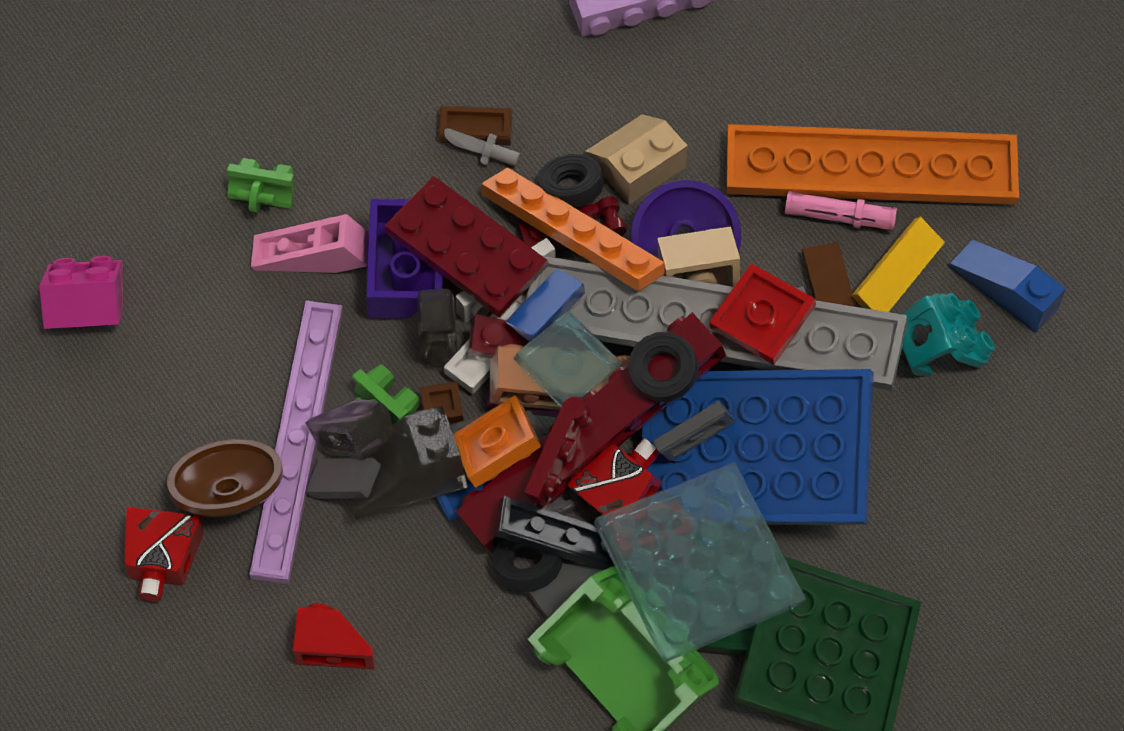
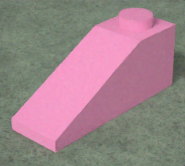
(316, 246)

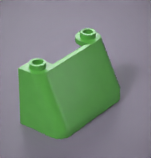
(616, 659)

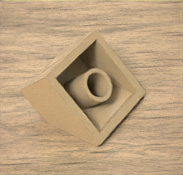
(640, 156)
(701, 256)

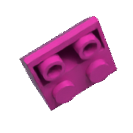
(82, 293)

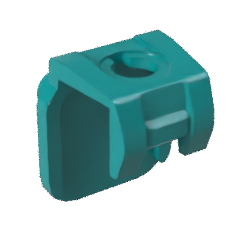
(952, 333)

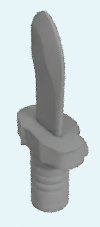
(486, 148)

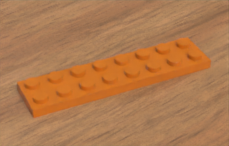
(872, 164)

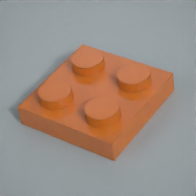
(496, 441)

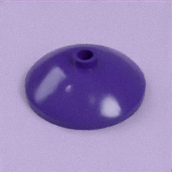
(678, 206)

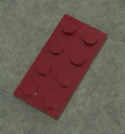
(466, 246)

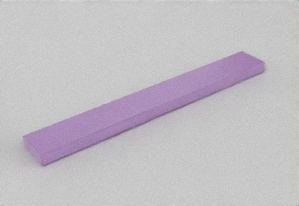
(295, 443)

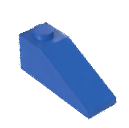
(1011, 283)

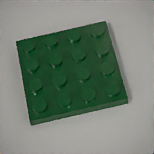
(832, 658)

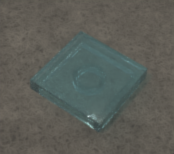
(567, 359)

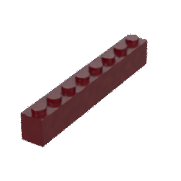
(616, 415)

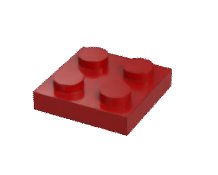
(762, 313)

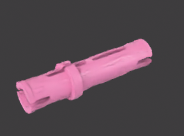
(841, 211)

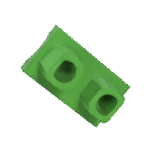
(261, 186)
(374, 387)

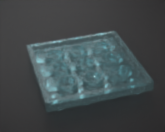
(699, 561)

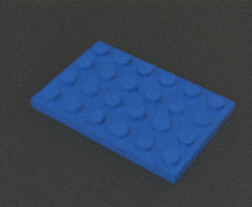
(793, 438)

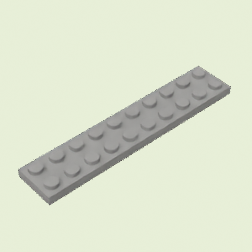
(829, 338)

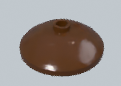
(225, 477)

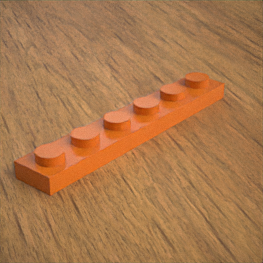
(573, 229)

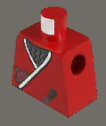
(618, 478)
(160, 548)

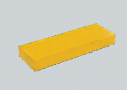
(899, 267)

